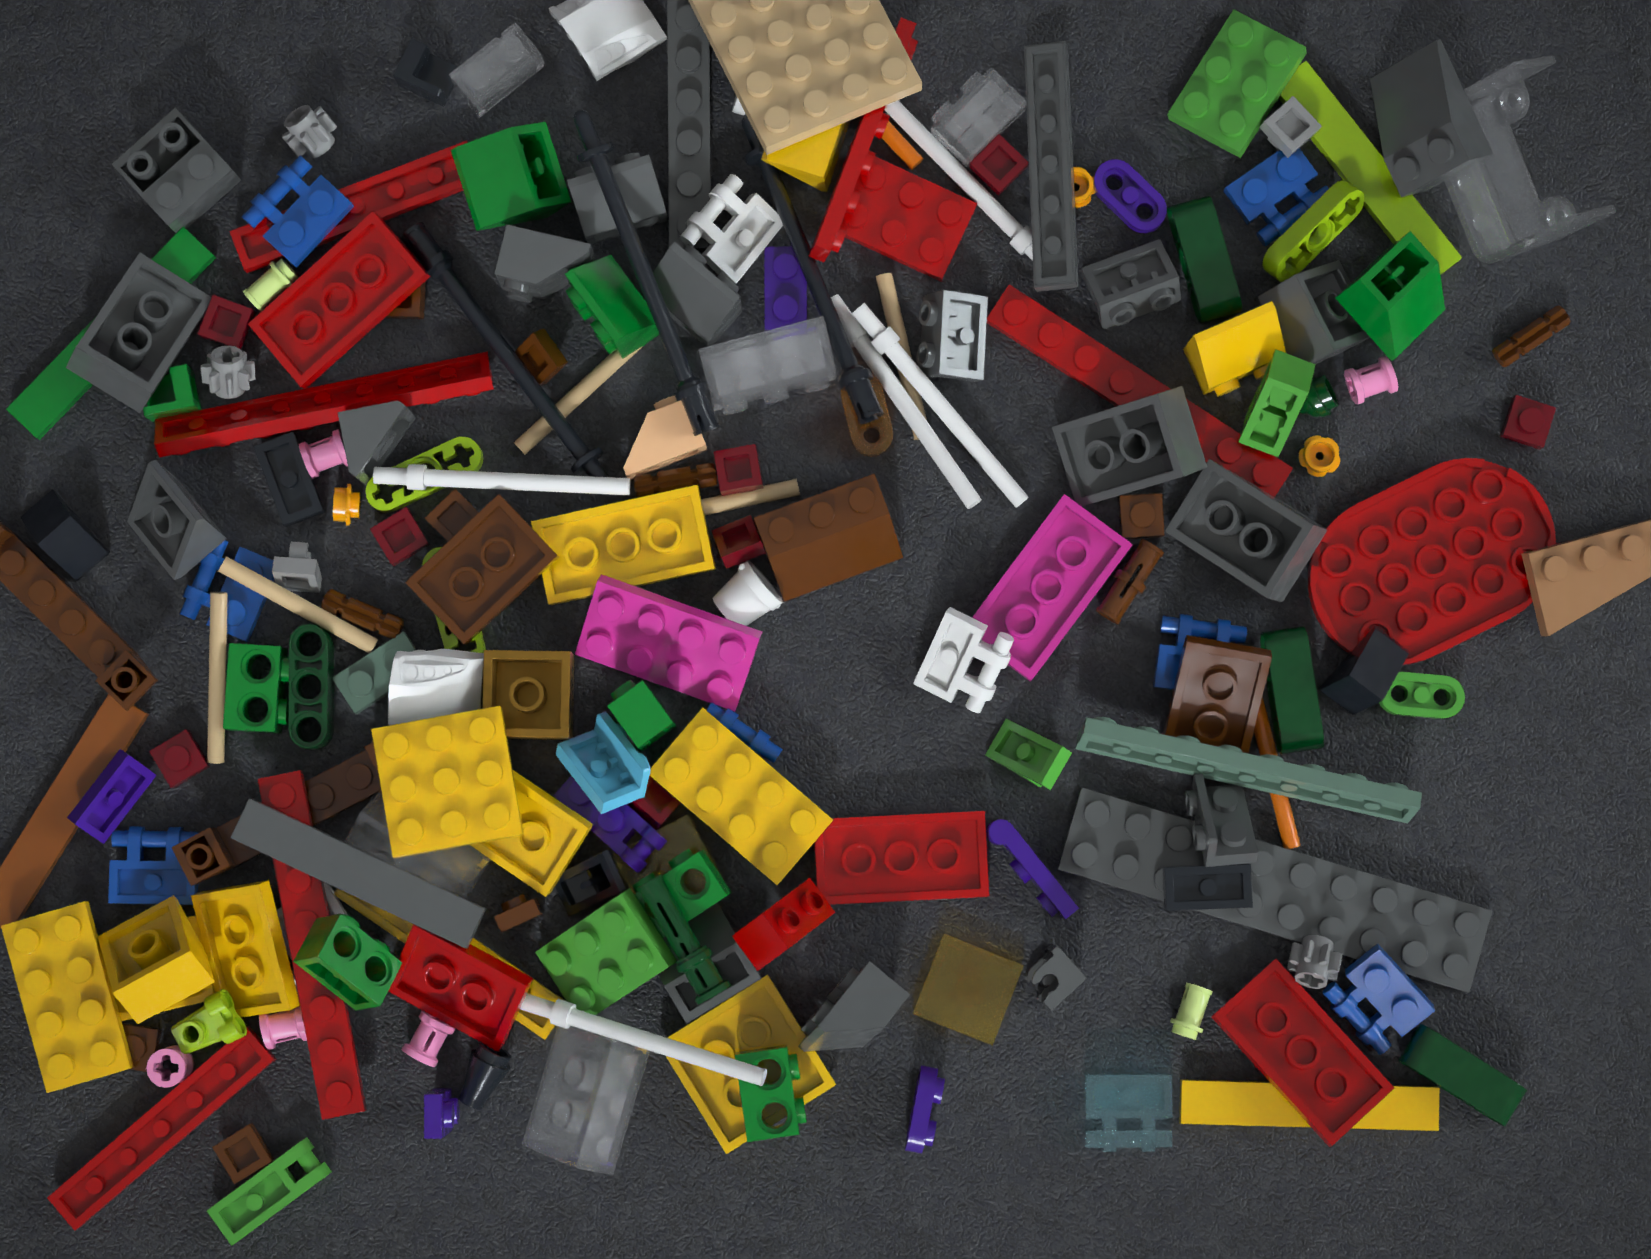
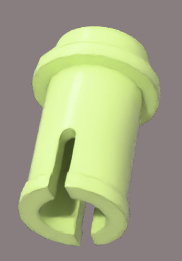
(270, 284)
(1191, 1011)

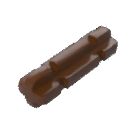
(1531, 336)
(674, 479)
(362, 614)

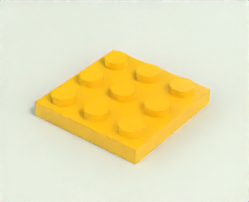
(447, 782)
(746, 1022)

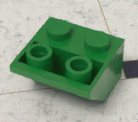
(511, 176)
(1396, 295)
(614, 303)

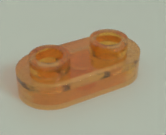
(882, 424)

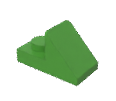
(1028, 754)

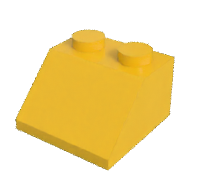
(1235, 349)
(154, 960)

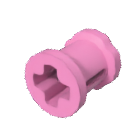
(1371, 380)
(323, 453)
(282, 1027)
(417, 1048)
(163, 1077)

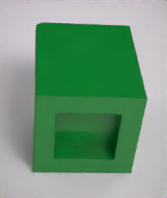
(174, 394)

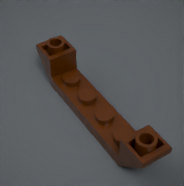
(73, 621)
(327, 793)

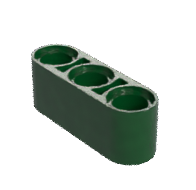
(1204, 259)
(301, 668)
(1292, 691)
(1462, 1075)

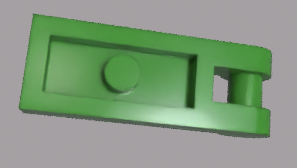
(267, 1192)

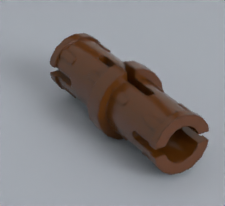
(1146, 557)

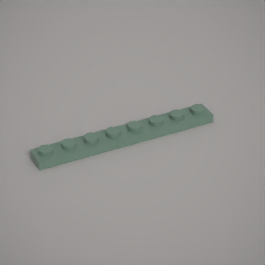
(1261, 773)

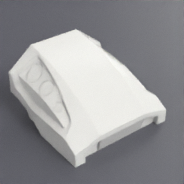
(609, 31)
(434, 684)

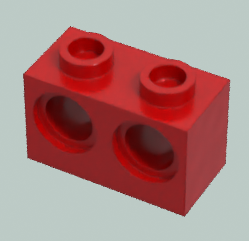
(783, 924)

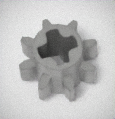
(309, 131)
(228, 372)
(1314, 961)

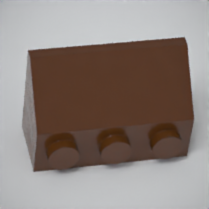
(828, 537)

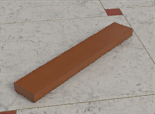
(49, 828)

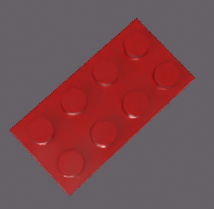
(339, 300)
(903, 858)
(1303, 1052)

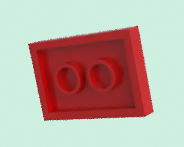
(908, 219)
(460, 986)

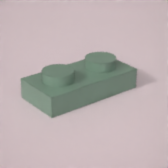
(370, 676)

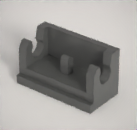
(1057, 972)

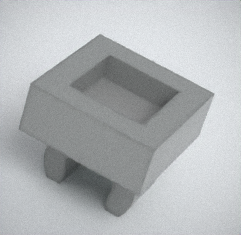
(1290, 127)
(298, 570)

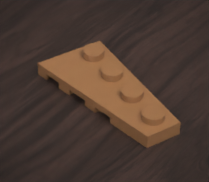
(1586, 573)

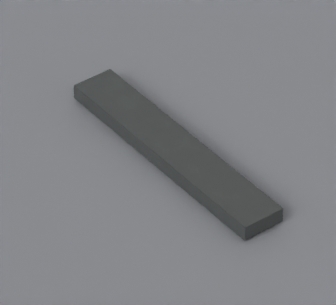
(1051, 166)
(358, 873)

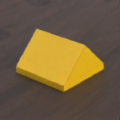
(812, 158)

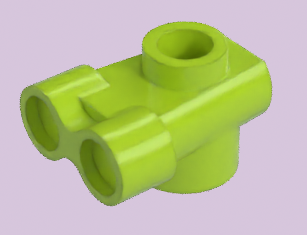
(214, 1022)

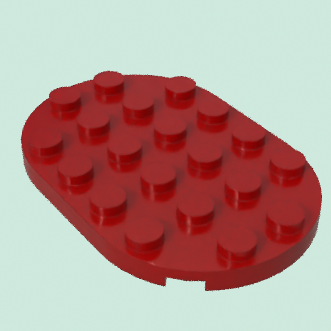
(1430, 558)

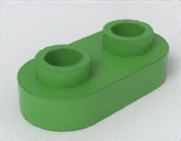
(1419, 695)

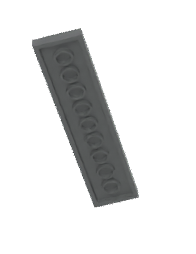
(1290, 891)

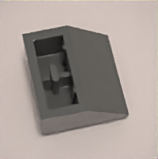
(176, 171)
(638, 188)
(695, 296)
(716, 932)
(858, 1012)

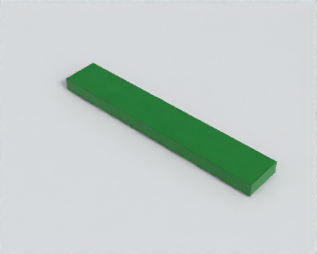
(57, 387)

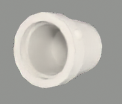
(747, 595)

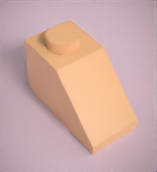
(663, 439)

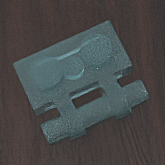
(1128, 1097)

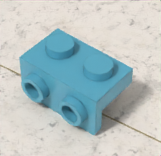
(606, 765)

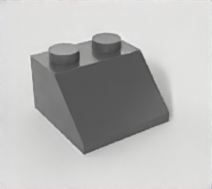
(537, 262)
(1311, 317)

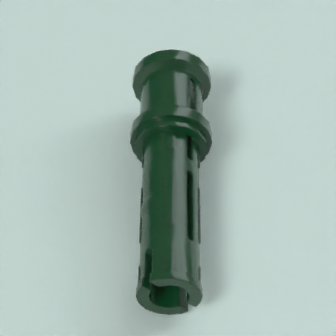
(693, 958)

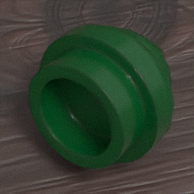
(1320, 398)

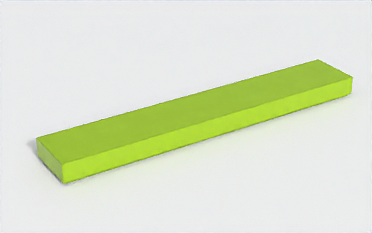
(1365, 168)

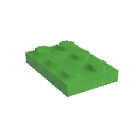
(1237, 83)
(606, 955)

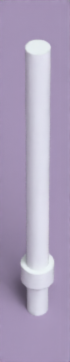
(1020, 235)
(859, 338)
(886, 341)
(419, 477)
(565, 1015)

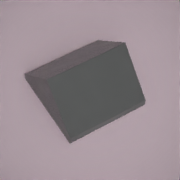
(372, 435)
(172, 522)

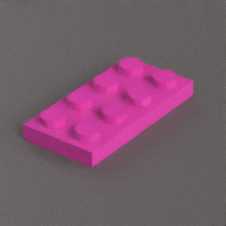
(1051, 584)
(668, 642)

